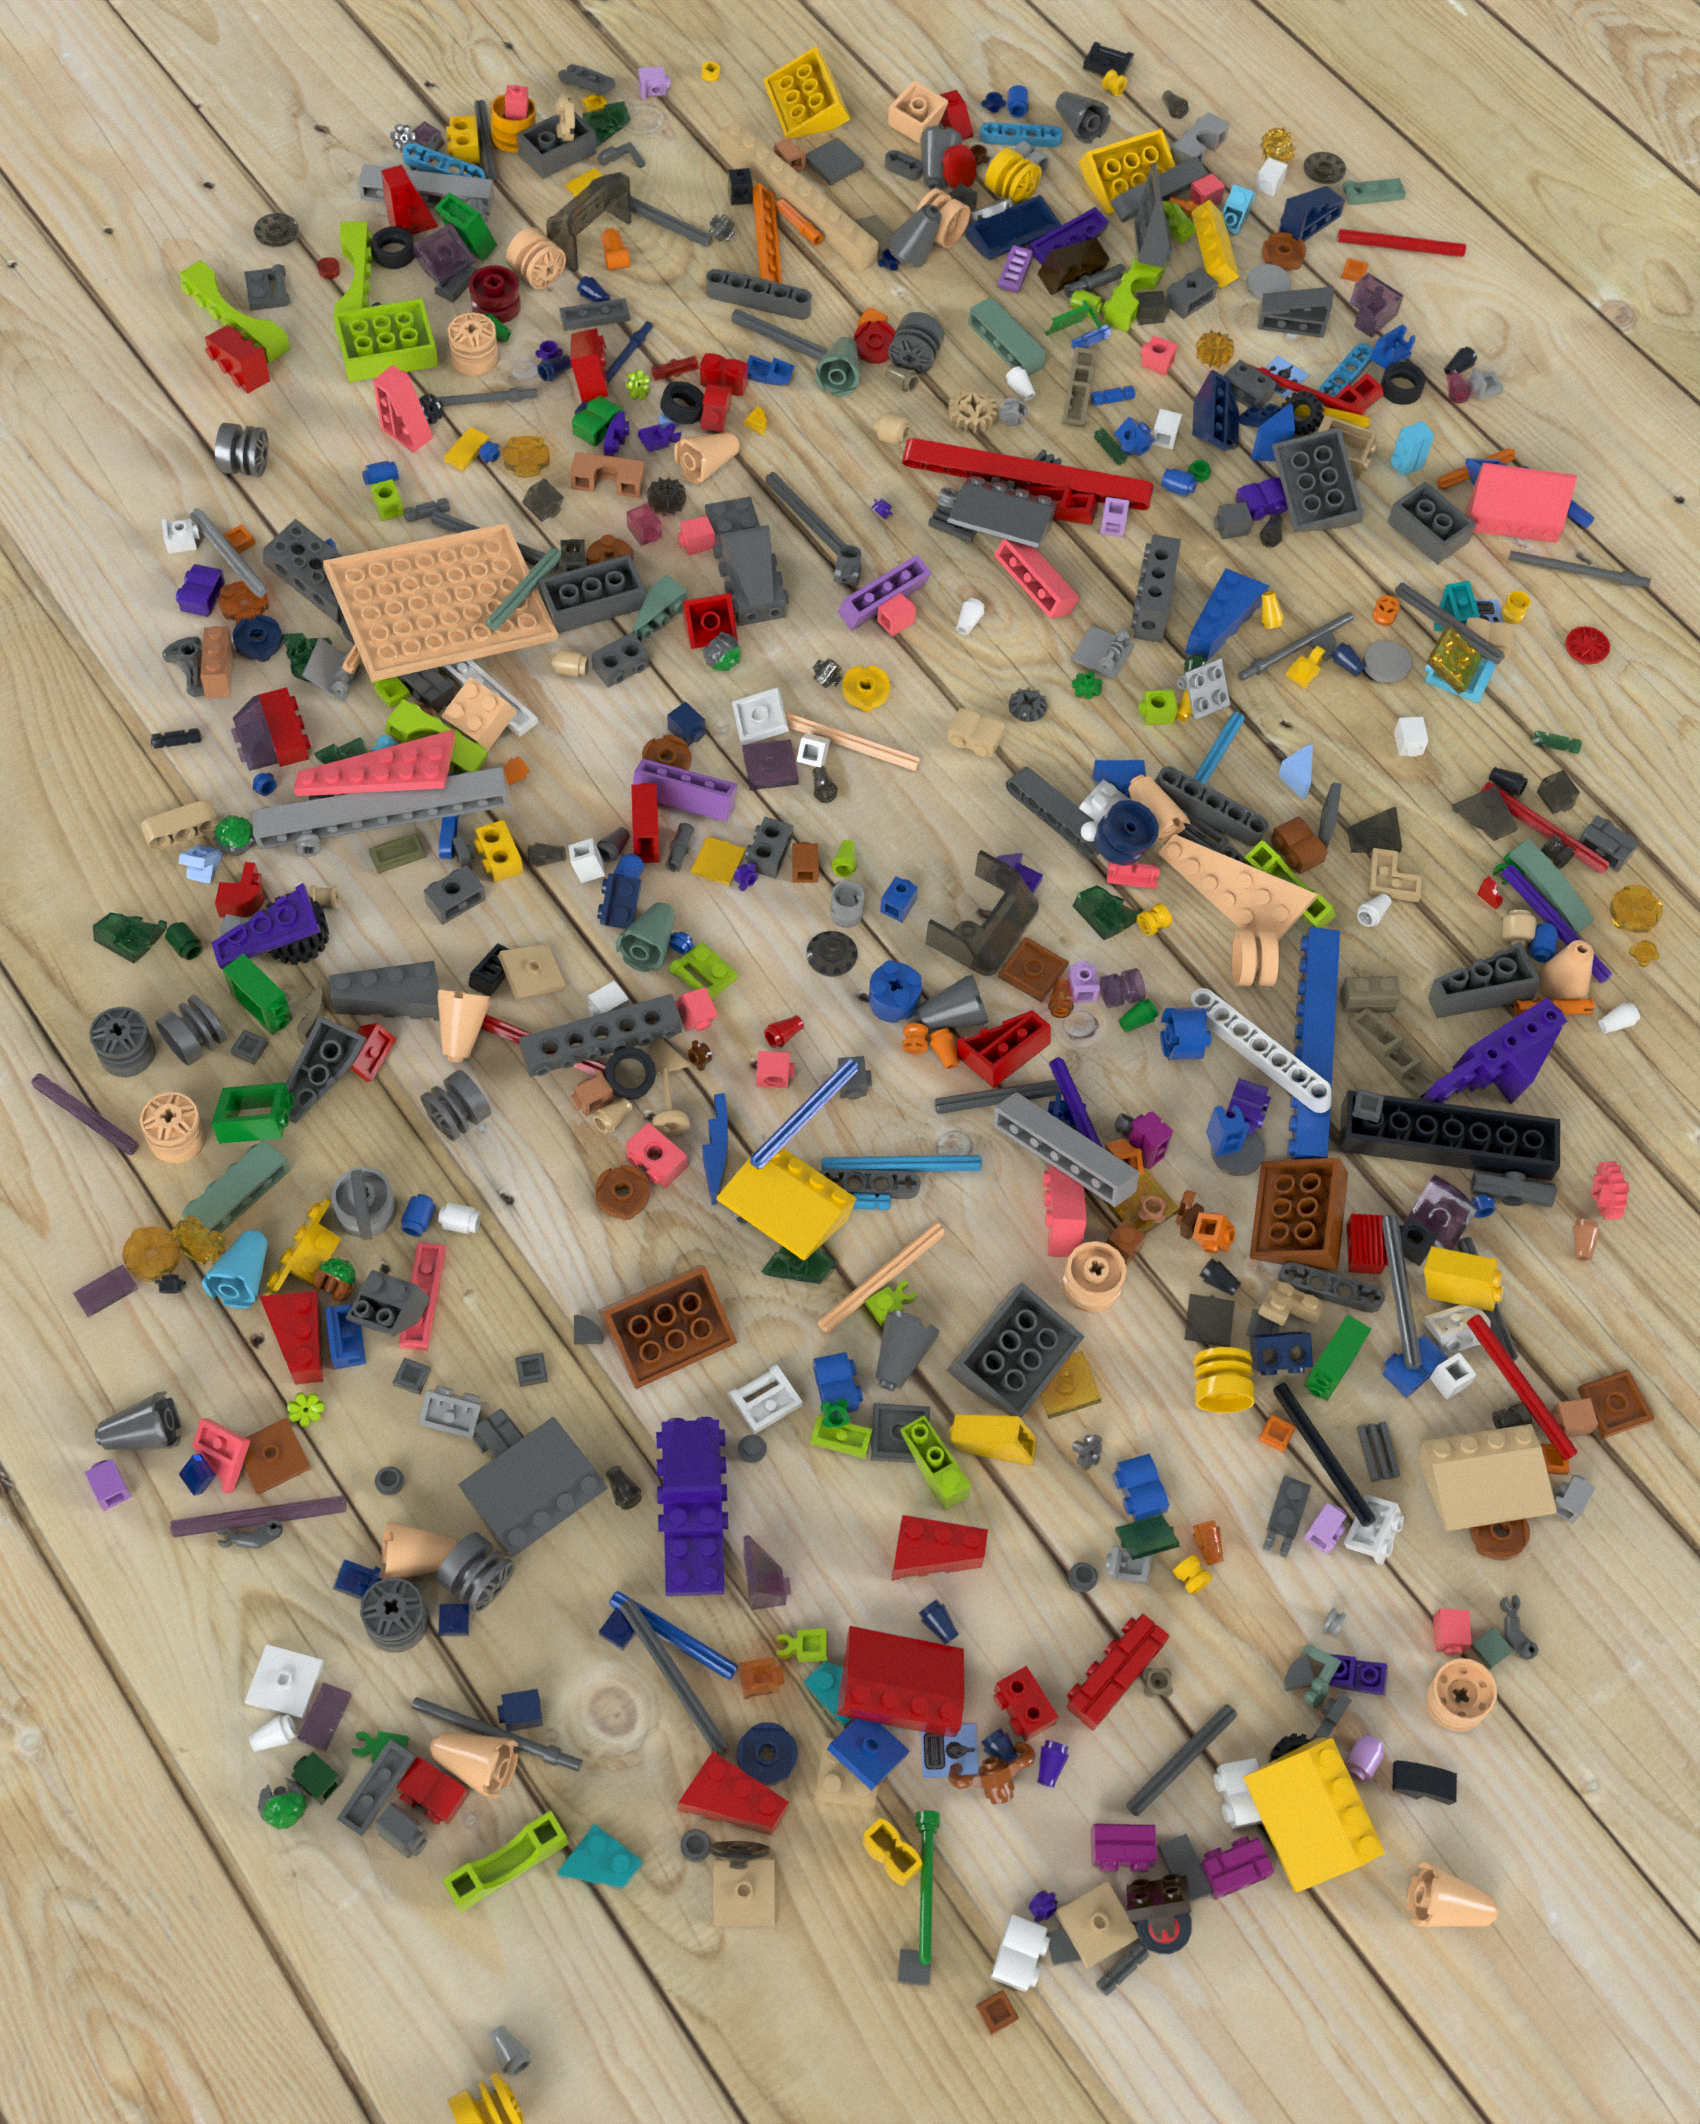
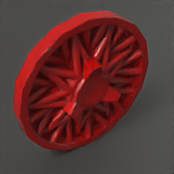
(1587, 645)

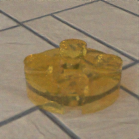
(526, 445)
(1634, 921)
(142, 1241)
(198, 1241)

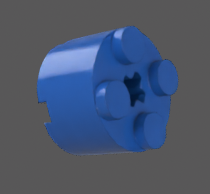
(894, 991)
(1184, 1033)

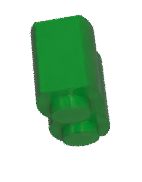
(594, 421)

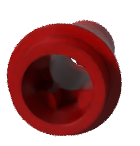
(781, 1032)

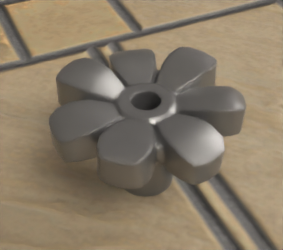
(402, 136)
(1088, 1450)

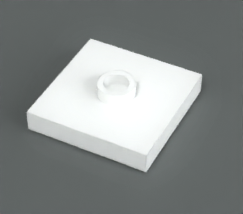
(760, 716)
(284, 1682)

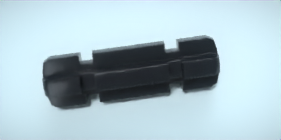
(175, 738)

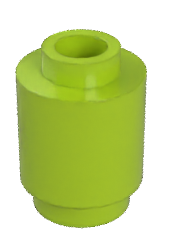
(1093, 300)

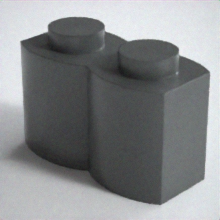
(401, 1831)

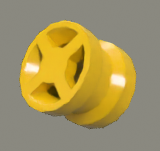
(1114, 83)

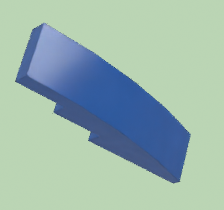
(716, 1153)

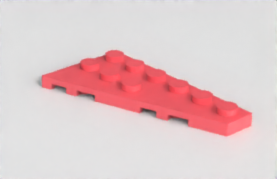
(401, 767)

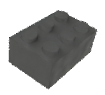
(550, 154)
(1431, 522)

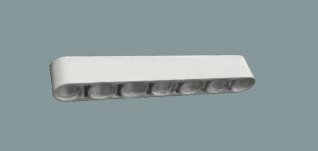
(1267, 1059)

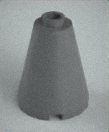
(1083, 115)
(933, 147)
(916, 236)
(953, 1007)
(902, 1348)
(142, 1426)

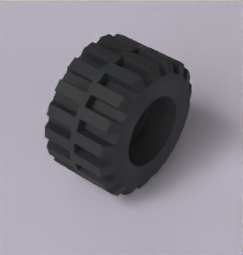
(307, 947)

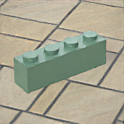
(1006, 336)
(239, 1187)

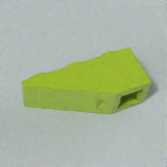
(936, 1463)

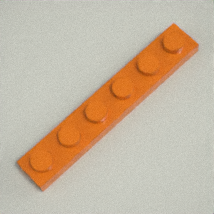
(766, 234)

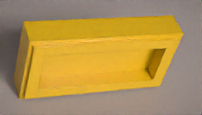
(466, 448)

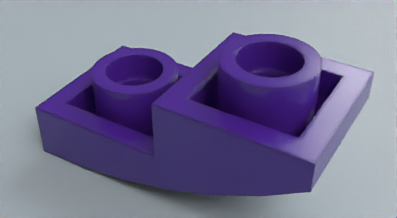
(616, 434)
(1360, 1675)

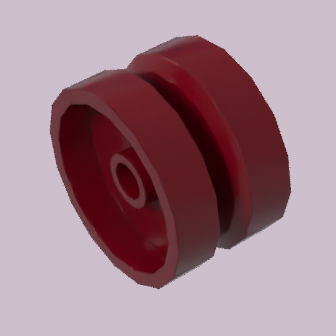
(495, 291)

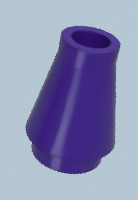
(1052, 1761)

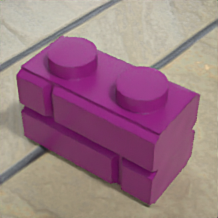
(1150, 1137)
(1123, 1847)
(1236, 1867)

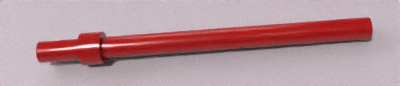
(1324, 398)

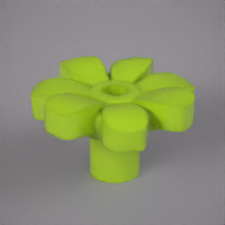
(638, 384)
(305, 1408)

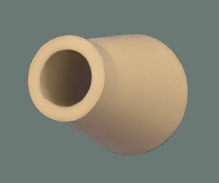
(611, 1116)

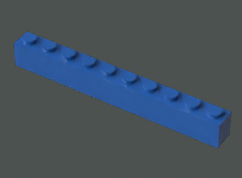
(1315, 1037)

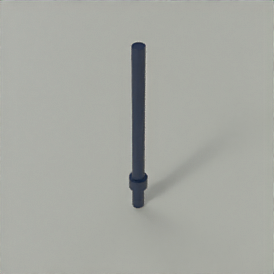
(636, 341)

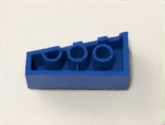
(1225, 611)

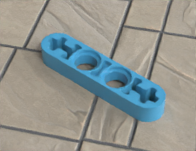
(990, 134)
(445, 162)
(1343, 373)

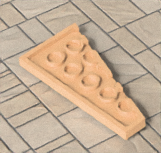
(1240, 891)

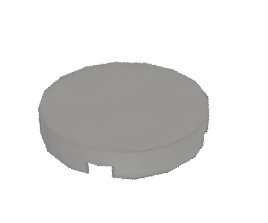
(991, 208)
(1267, 279)
(1387, 662)

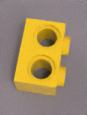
(464, 139)
(501, 850)

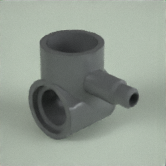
(848, 565)

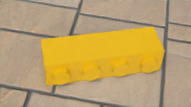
(1215, 244)

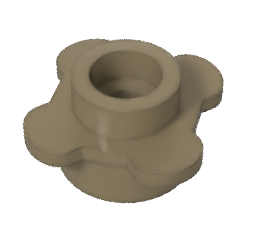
(1163, 1676)

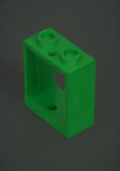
(468, 225)
(257, 994)
(232, 1129)
(1337, 1358)

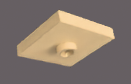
(531, 971)
(744, 1895)
(1097, 1924)

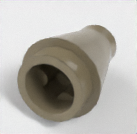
(904, 378)

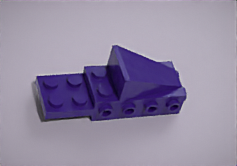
(1506, 1056)
(692, 1505)

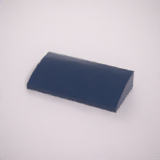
(1012, 227)

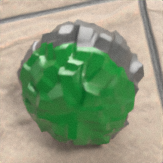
(722, 652)
(234, 835)
(283, 1807)

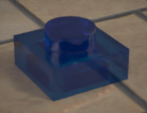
(197, 1474)
(454, 1620)
(617, 1630)

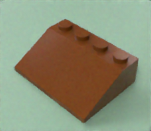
(1300, 1212)
(668, 1326)

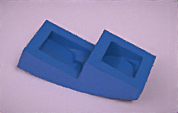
(770, 373)

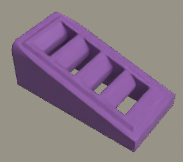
(1016, 257)

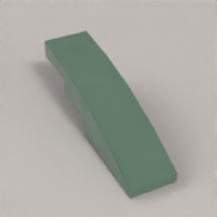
(1552, 885)

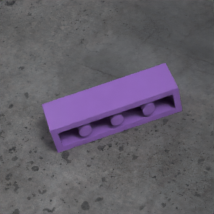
(865, 602)
(688, 789)

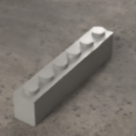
(431, 186)
(1066, 1149)

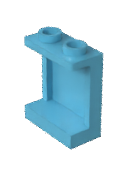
(1476, 686)

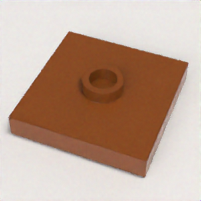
(274, 1456)

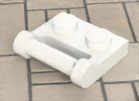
(769, 1406)

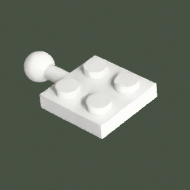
(1097, 805)

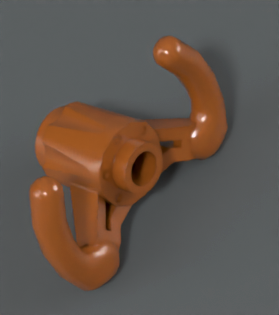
(994, 1774)

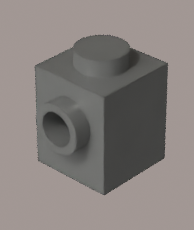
(1233, 520)
(857, 1085)

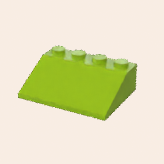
(383, 337)

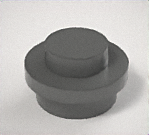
(752, 1448)
(389, 1481)
(1083, 1577)

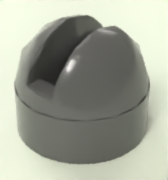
(1124, 1122)

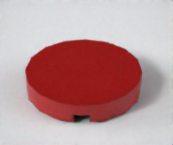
(959, 166)
(874, 341)

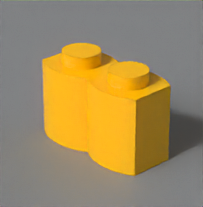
(885, 1846)

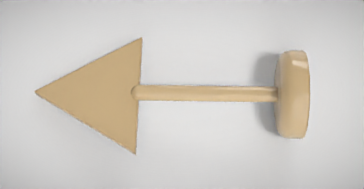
(666, 1059)

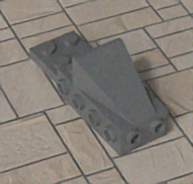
(747, 561)

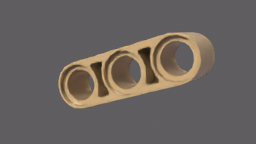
(180, 825)

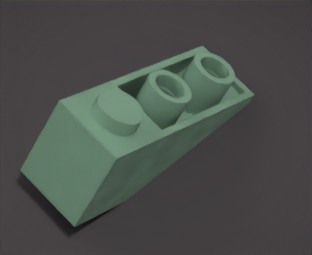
(660, 605)

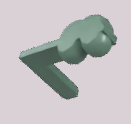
(1320, 1686)

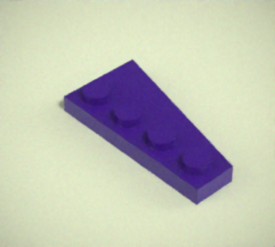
(1084, 227)
(279, 925)

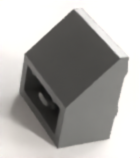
(388, 1304)

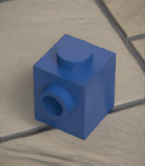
(899, 899)

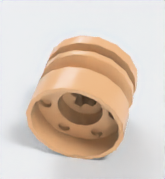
(954, 217)
(535, 258)
(473, 344)
(173, 1127)
(1472, 1683)

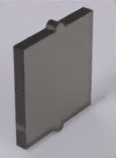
(1209, 1320)

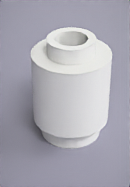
(459, 1218)

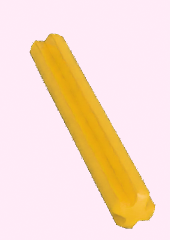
(1356, 419)

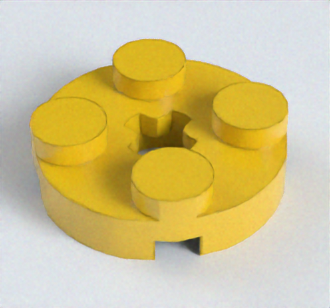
(861, 698)

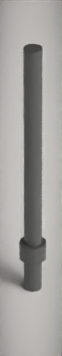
(512, 395)
(1624, 578)
(1261, 665)
(551, 1754)

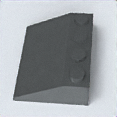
(1151, 224)
(1318, 481)
(1003, 511)
(1016, 1352)
(532, 1487)

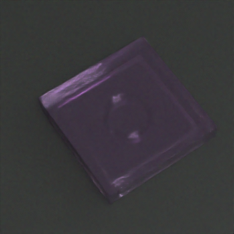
(770, 764)

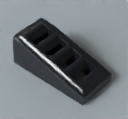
(481, 980)

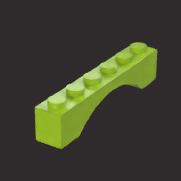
(355, 246)
(201, 284)

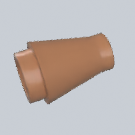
(1585, 1238)

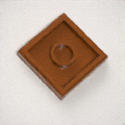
(1033, 969)
(1616, 1403)

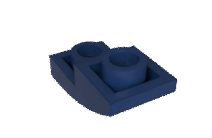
(1256, 415)

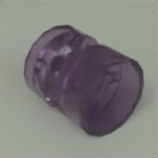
(1122, 988)

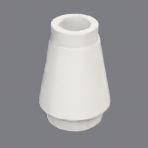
(1020, 383)
(970, 614)
(1371, 912)
(1621, 1017)
(274, 1733)

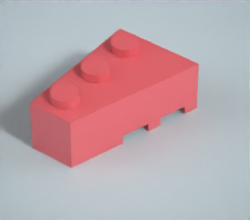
(400, 409)
(1064, 1212)

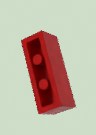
(285, 726)

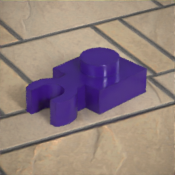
(657, 438)

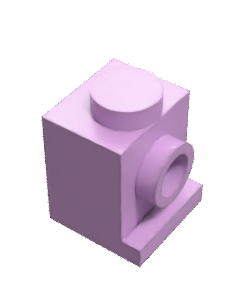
(653, 81)
(1114, 517)
(1083, 982)
(1327, 1528)

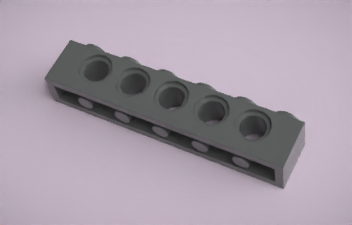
(608, 1024)

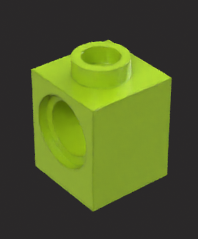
(386, 500)
(1158, 707)

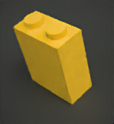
(1463, 1279)

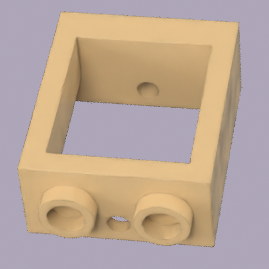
(1354, 436)

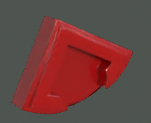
(1489, 893)

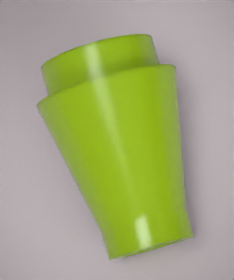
(845, 860)

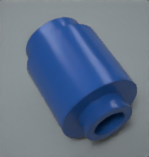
(1017, 101)
(380, 472)
(1179, 482)
(629, 866)
(1544, 944)
(417, 1215)

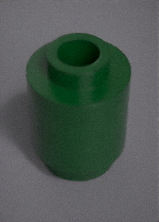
(183, 940)

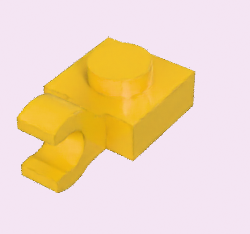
(1306, 670)

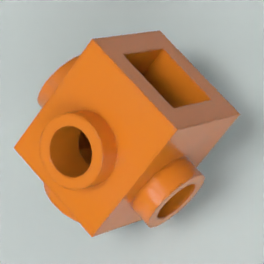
(1214, 1232)

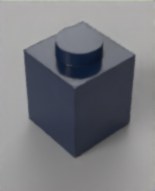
(686, 723)
(520, 1710)

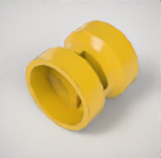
(1515, 607)
(1152, 920)
(1192, 1574)

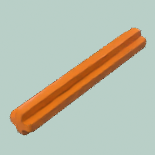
(1461, 474)

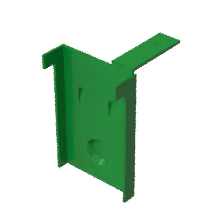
(1072, 318)

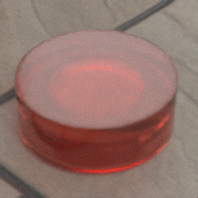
(328, 268)

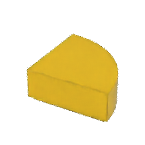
(756, 421)

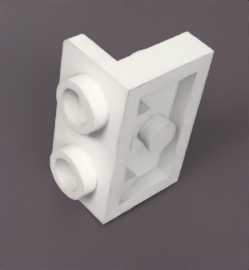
(1452, 1330)
(1378, 1537)

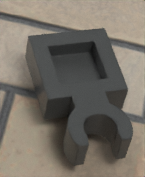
(1333, 1710)

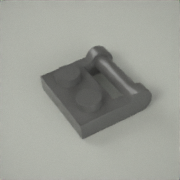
(259, 288)

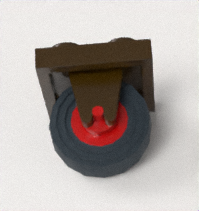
(1161, 1912)

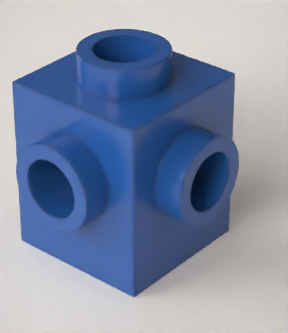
(1134, 436)

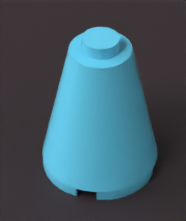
(238, 1271)

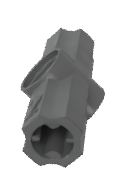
(1513, 1188)

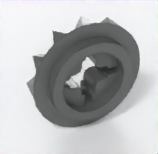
(1025, 712)

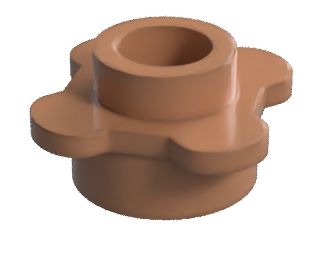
(1152, 1202)

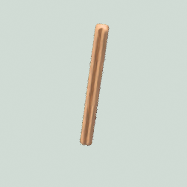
(853, 742)
(881, 1278)

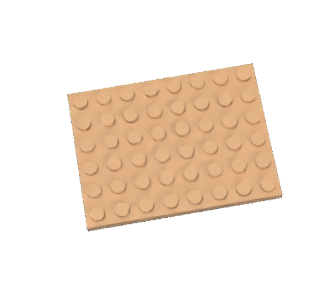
(431, 601)

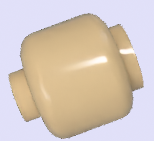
(892, 429)
(1519, 927)

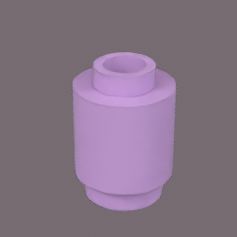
(1364, 1758)

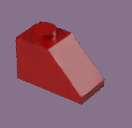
(956, 115)

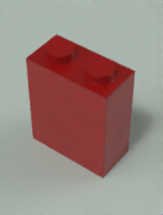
(645, 822)

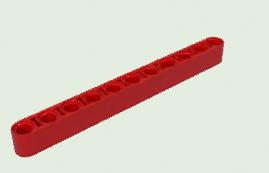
(972, 462)

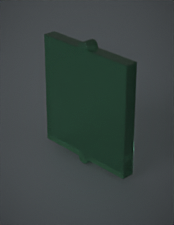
(1147, 1537)

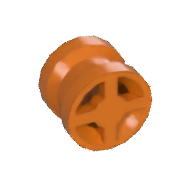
(1385, 610)
(915, 1038)

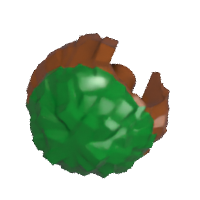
(336, 1278)

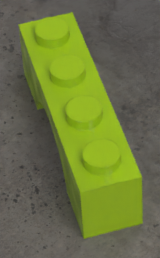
(1123, 306)
(412, 723)
(1267, 860)
(485, 1876)

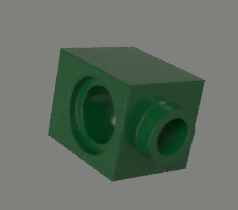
(316, 1777)

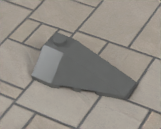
(321, 1064)

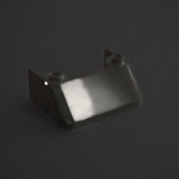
(603, 194)
(989, 945)

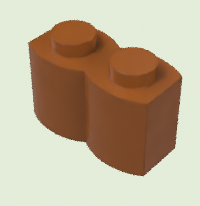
(1299, 845)

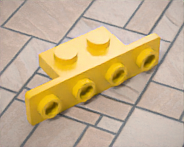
(311, 1248)

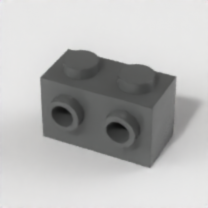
(1250, 385)

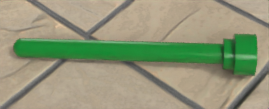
(927, 1824)

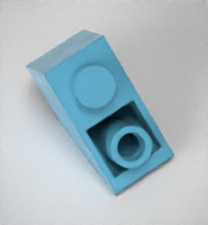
(1238, 208)

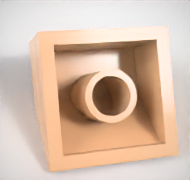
(916, 110)

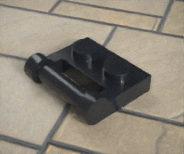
(1103, 59)

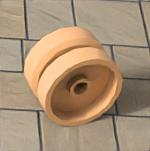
(1255, 958)
(1094, 1276)

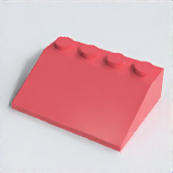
(1520, 502)

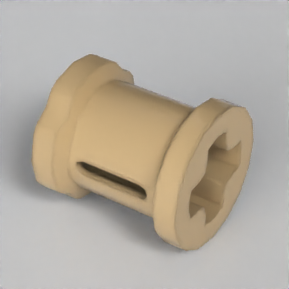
(325, 896)

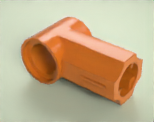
(614, 252)

